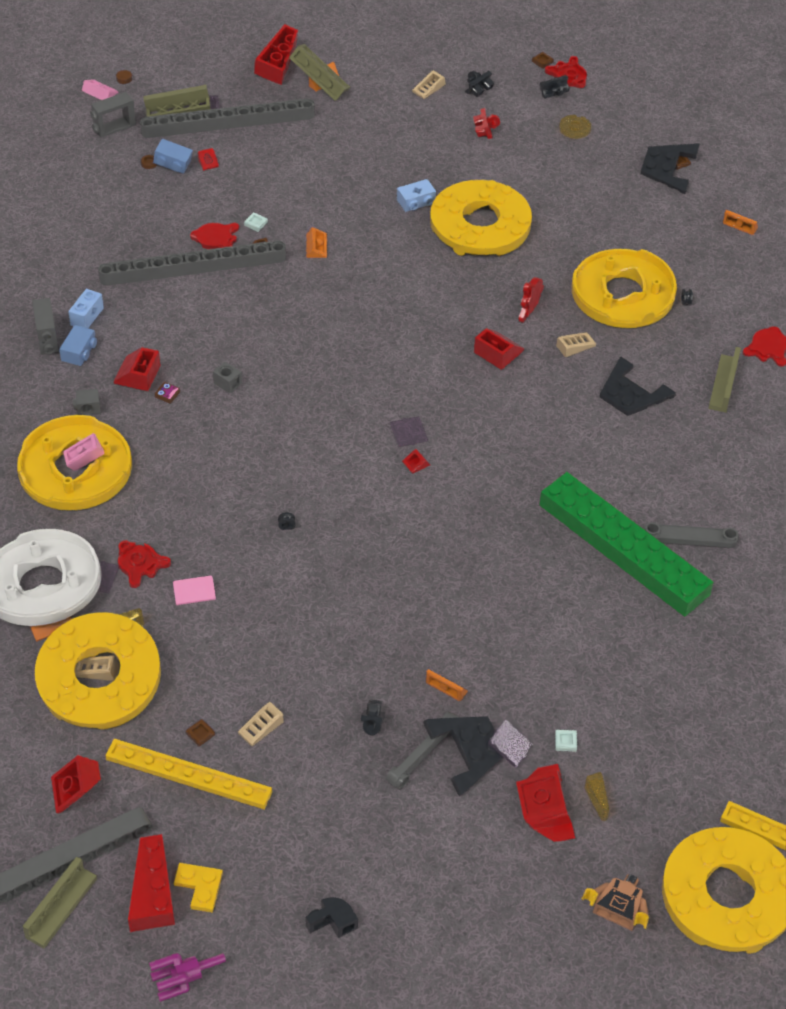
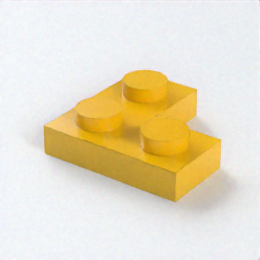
(204, 881)

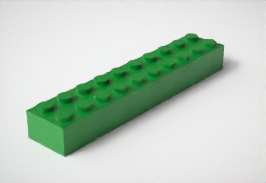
(626, 544)

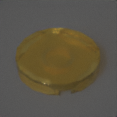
(575, 127)

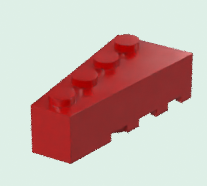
(274, 59)
(151, 893)

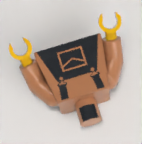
(619, 902)

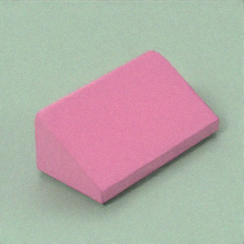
(98, 89)
(83, 452)
(194, 590)

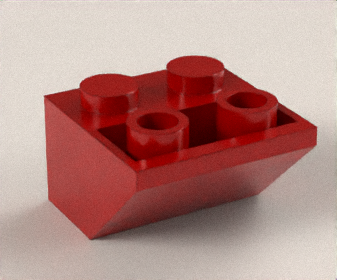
(496, 348)
(139, 369)

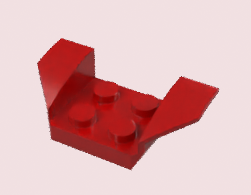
(545, 804)

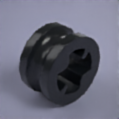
(687, 296)
(286, 521)

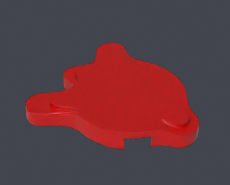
(576, 73)
(215, 235)
(531, 297)
(768, 344)
(139, 561)

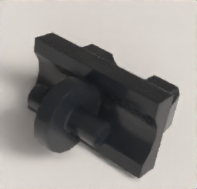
(477, 80)
(554, 86)
(372, 717)

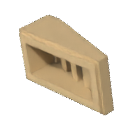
(432, 76)
(568, 350)
(108, 672)
(272, 723)

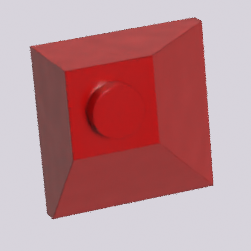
(74, 781)

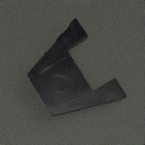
(662, 161)
(629, 396)
(472, 740)

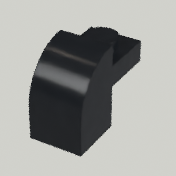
(333, 912)

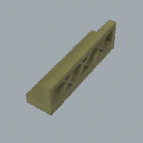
(319, 72)
(178, 99)
(724, 381)
(58, 903)

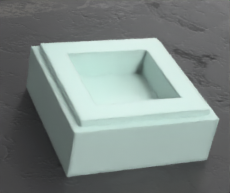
(255, 221)
(565, 740)

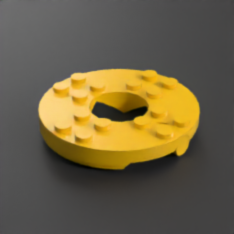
(467, 196)
(631, 311)
(95, 485)
(86, 638)
(706, 920)

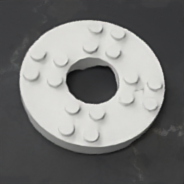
(47, 602)

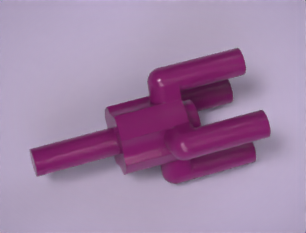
(181, 973)

